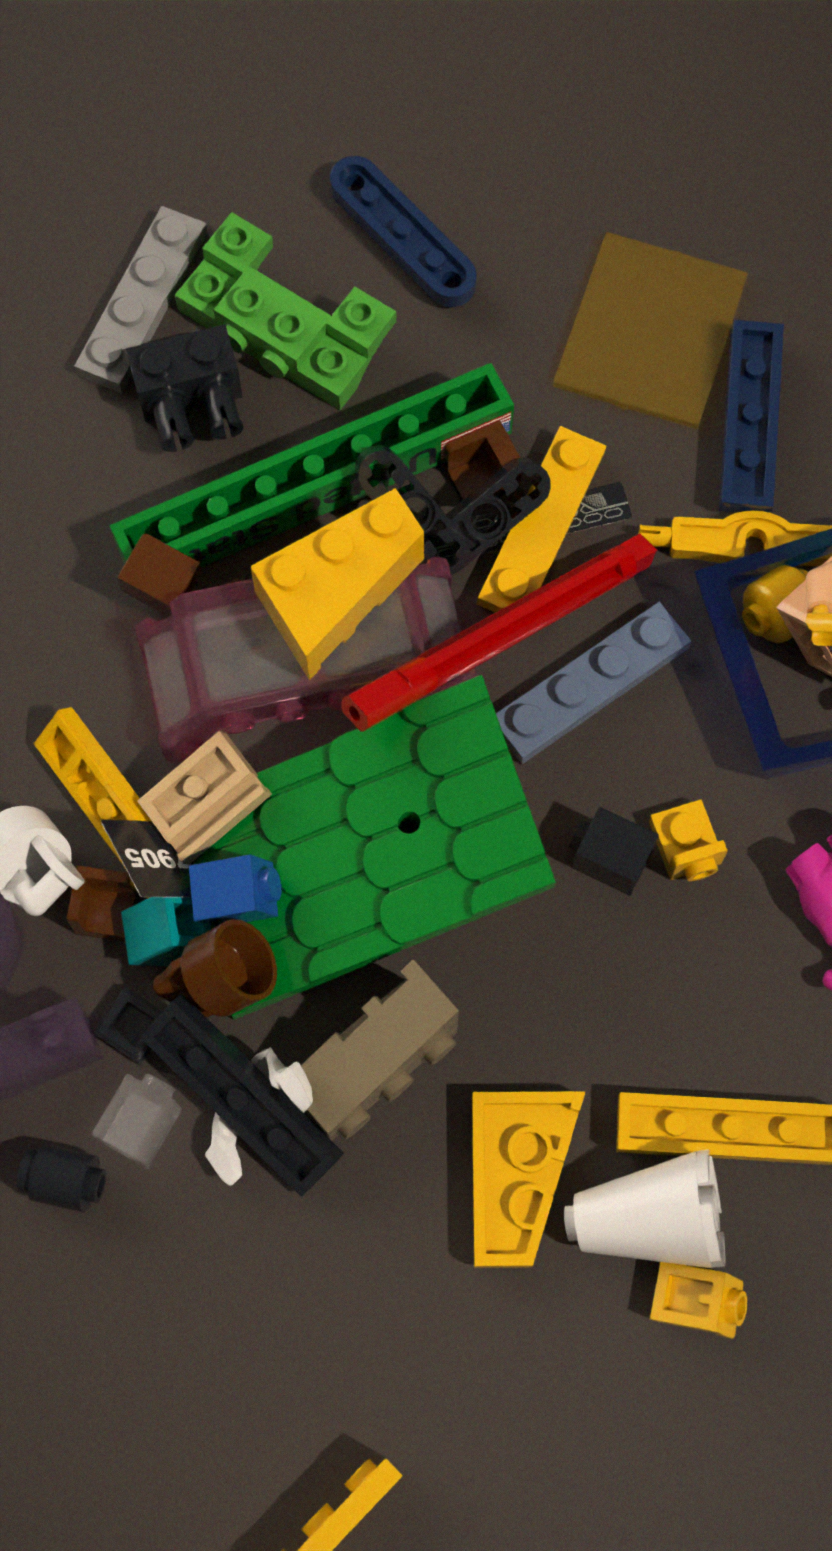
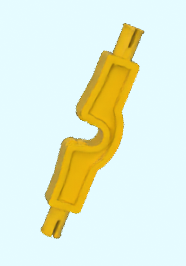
(726, 538)

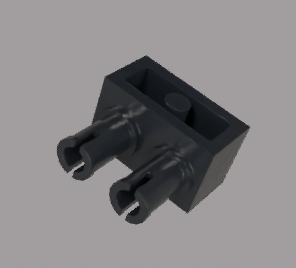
(186, 376)

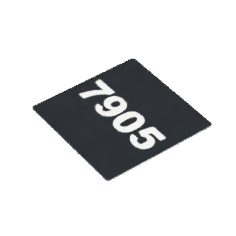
(149, 859)

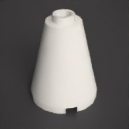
(654, 1214)

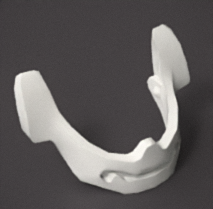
(293, 1081)

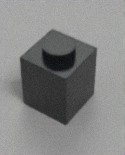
(612, 850)

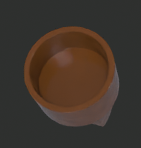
(221, 970)

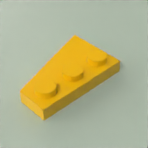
(516, 1169)

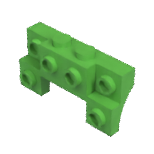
(277, 325)

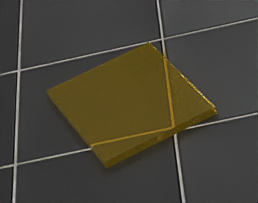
(650, 330)

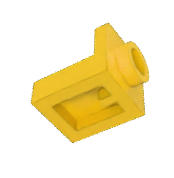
(688, 841)
(699, 1299)

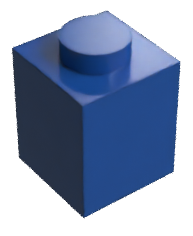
(234, 889)

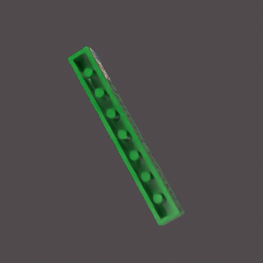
(318, 472)

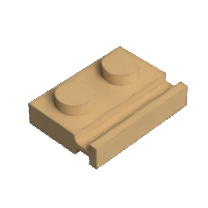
(204, 797)

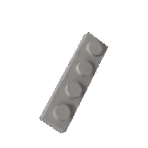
(141, 298)

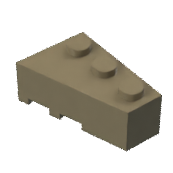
(379, 1053)

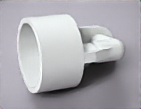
(34, 860)

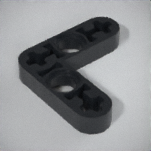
(457, 522)

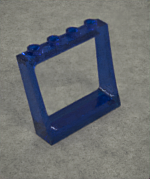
(716, 587)

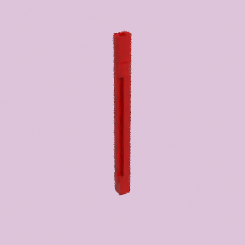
(496, 633)

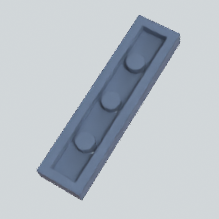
(591, 682)

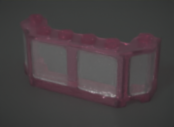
(229, 666)

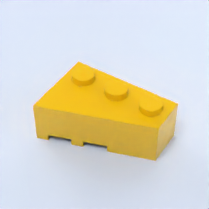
(338, 575)

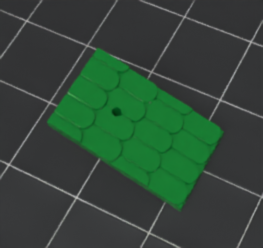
(390, 838)

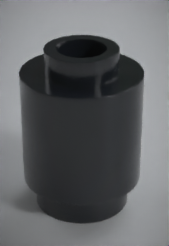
(61, 1177)

